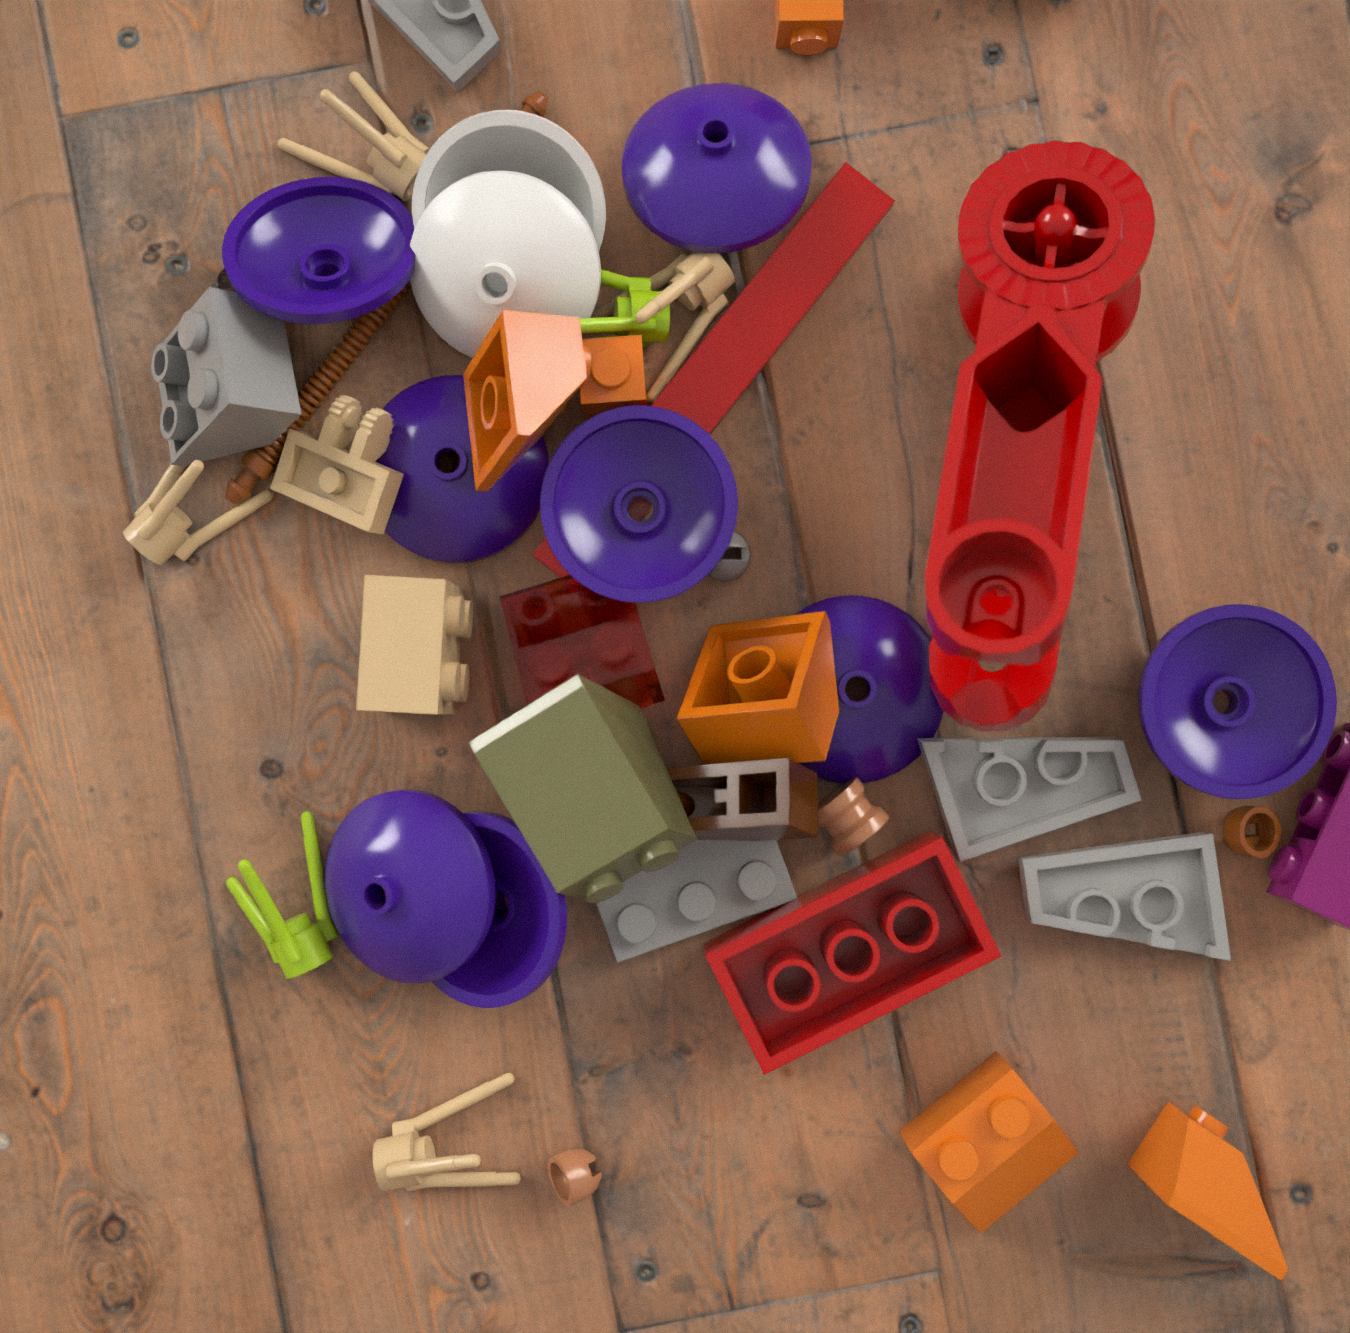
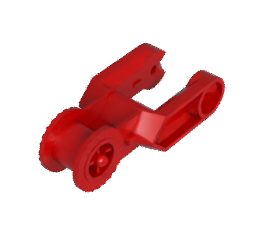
(1044, 294)

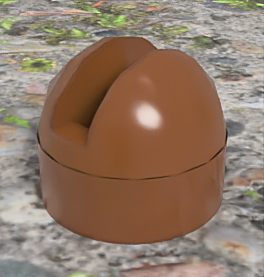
(1251, 845)

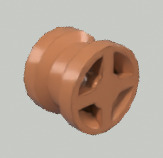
(849, 816)

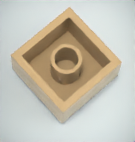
(413, 645)

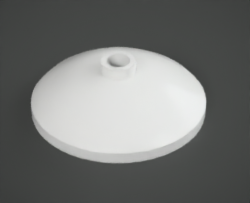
(518, 144)
(504, 227)

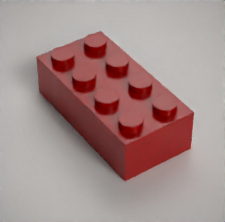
(850, 950)

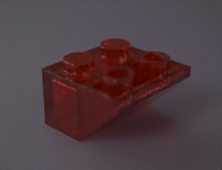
(572, 631)

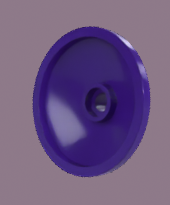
(723, 191)
(319, 250)
(628, 458)
(440, 511)
(892, 657)
(1276, 693)
(433, 881)
(522, 939)

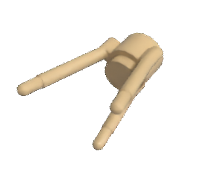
(392, 158)
(694, 282)
(162, 526)
(412, 1161)

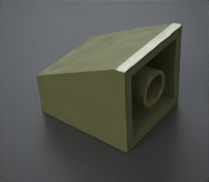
(586, 788)

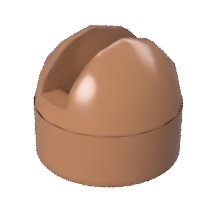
(572, 1176)

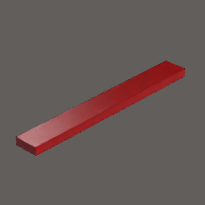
(767, 310)

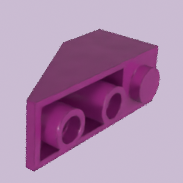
(1316, 862)

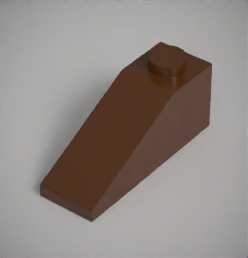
(749, 799)

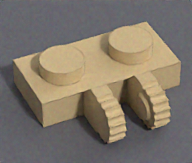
(341, 480)

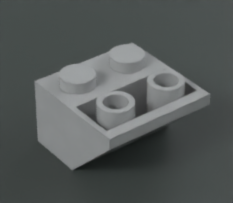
(224, 380)

